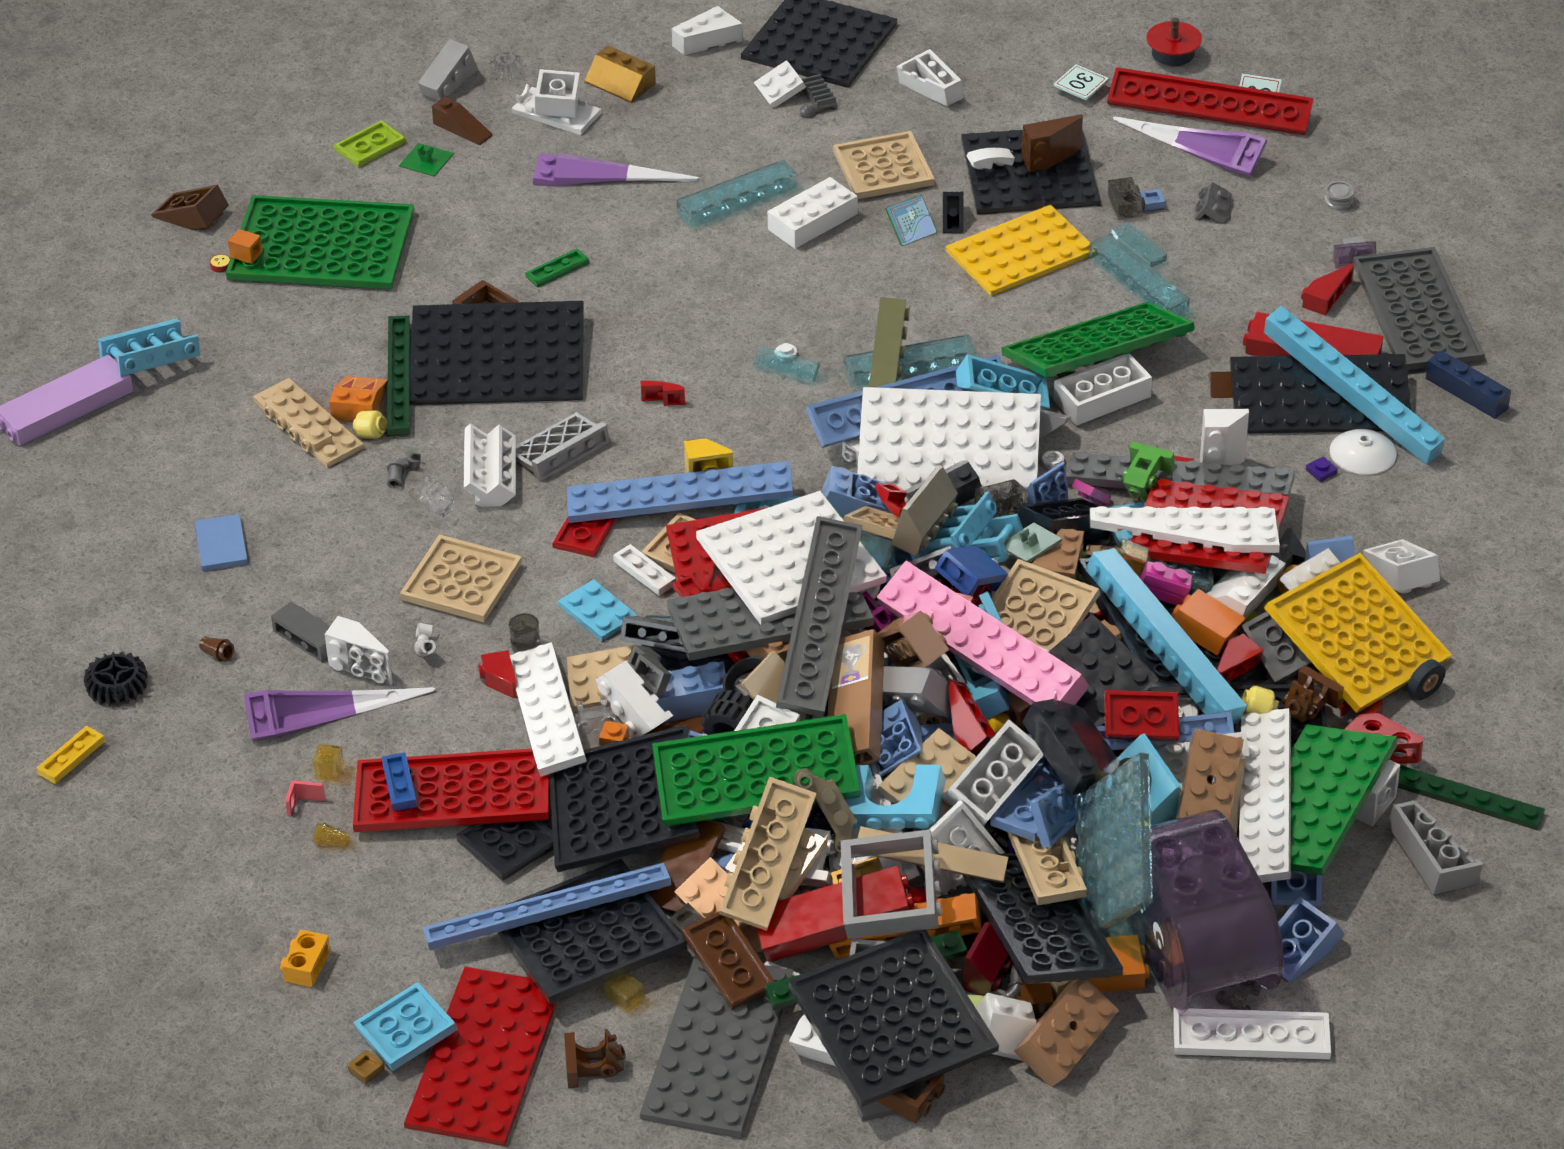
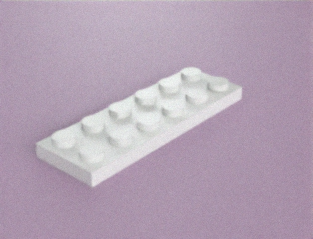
(1252, 1033)

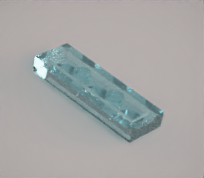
(1139, 244)
(786, 364)

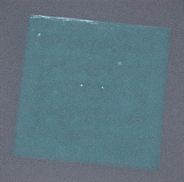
(1116, 843)

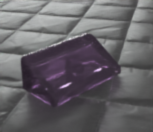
(1344, 253)

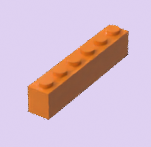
(959, 914)

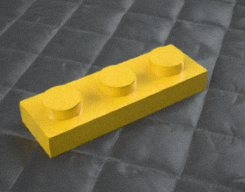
(70, 754)

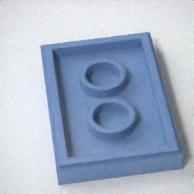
(221, 542)

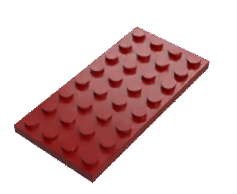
(454, 791)
(484, 1066)

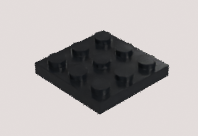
(507, 845)

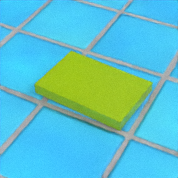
(369, 143)

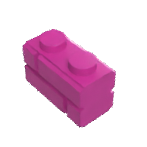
(1166, 583)

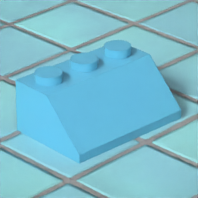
(1163, 786)

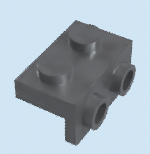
(1213, 202)

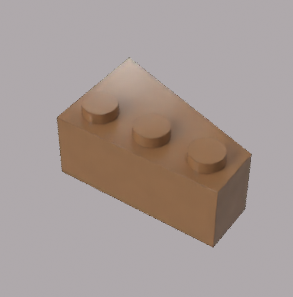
(1065, 555)

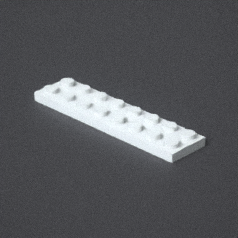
(547, 710)

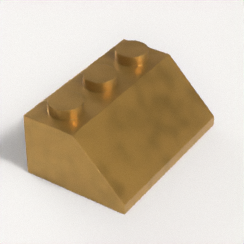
(621, 74)

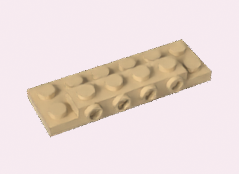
(308, 422)
(766, 853)
(1049, 870)

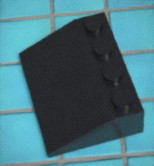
(1070, 743)

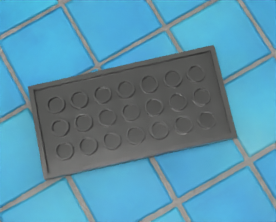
(1417, 306)
(723, 624)
(712, 1058)

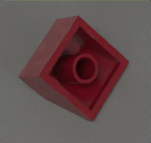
(985, 963)

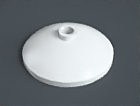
(1363, 452)

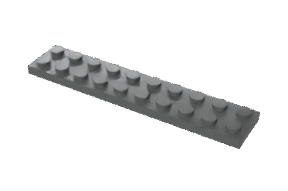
(1108, 470)
(819, 617)

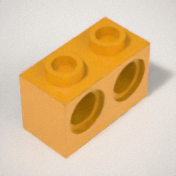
(305, 958)

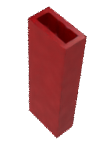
(1343, 340)
(817, 915)

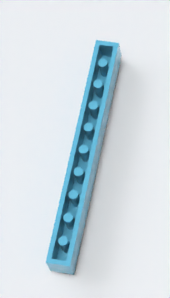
(1354, 385)
(1164, 635)

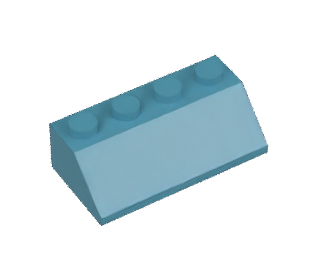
(989, 376)

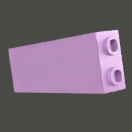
(63, 400)

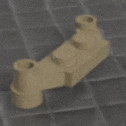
(831, 803)

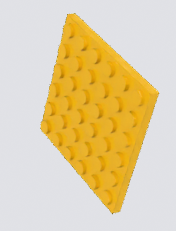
(1357, 631)

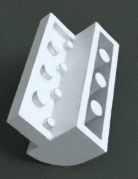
(490, 465)

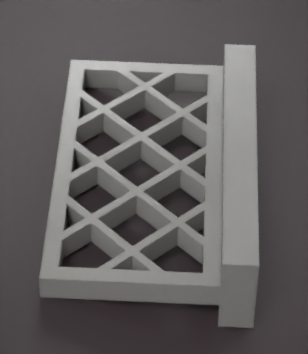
(564, 453)

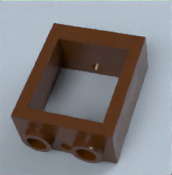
(481, 292)
(914, 1109)

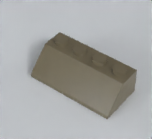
(926, 512)

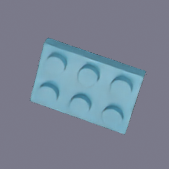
(596, 609)

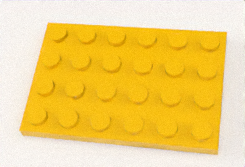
(1020, 250)

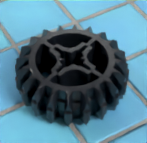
(129, 680)

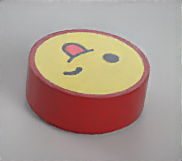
(219, 263)

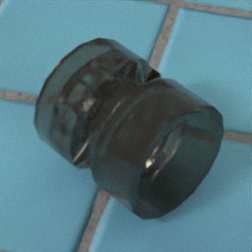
(524, 632)

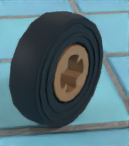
(1426, 679)

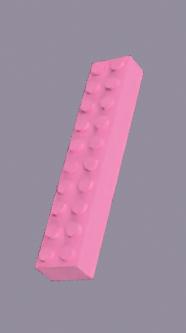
(983, 639)

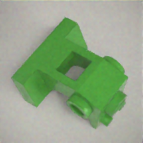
(1139, 480)

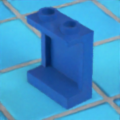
(969, 568)

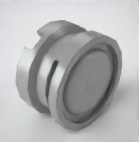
(1339, 195)

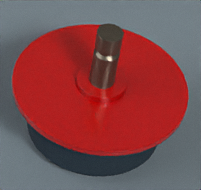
(1173, 42)

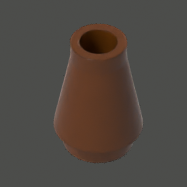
(218, 648)

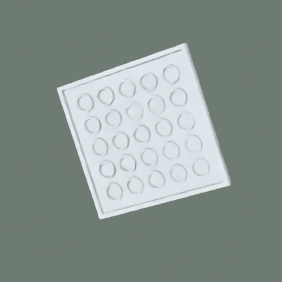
(768, 555)

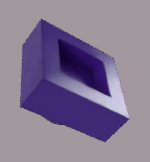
(1321, 469)

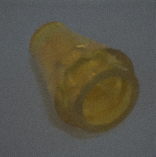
(330, 836)

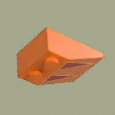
(356, 395)

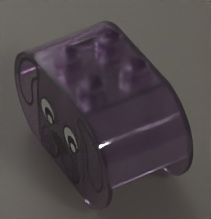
(1207, 913)

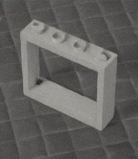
(895, 921)

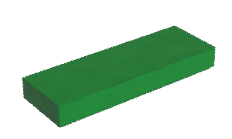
(557, 267)

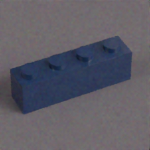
(1468, 384)

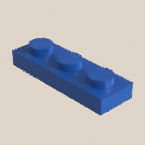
(399, 781)

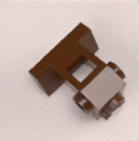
(1307, 699)
(577, 1056)

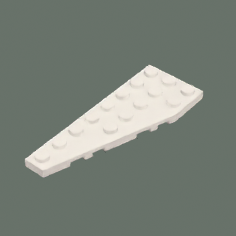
(1232, 528)

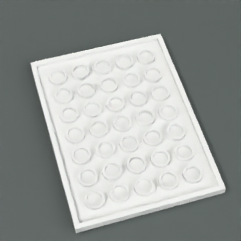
(917, 429)

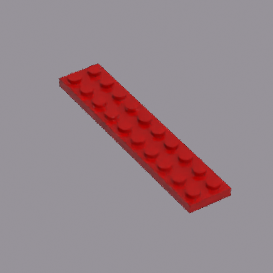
(1210, 101)

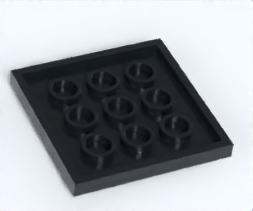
(1103, 664)

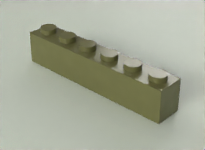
(888, 341)

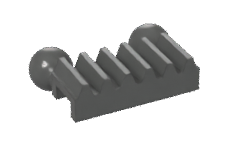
(819, 96)

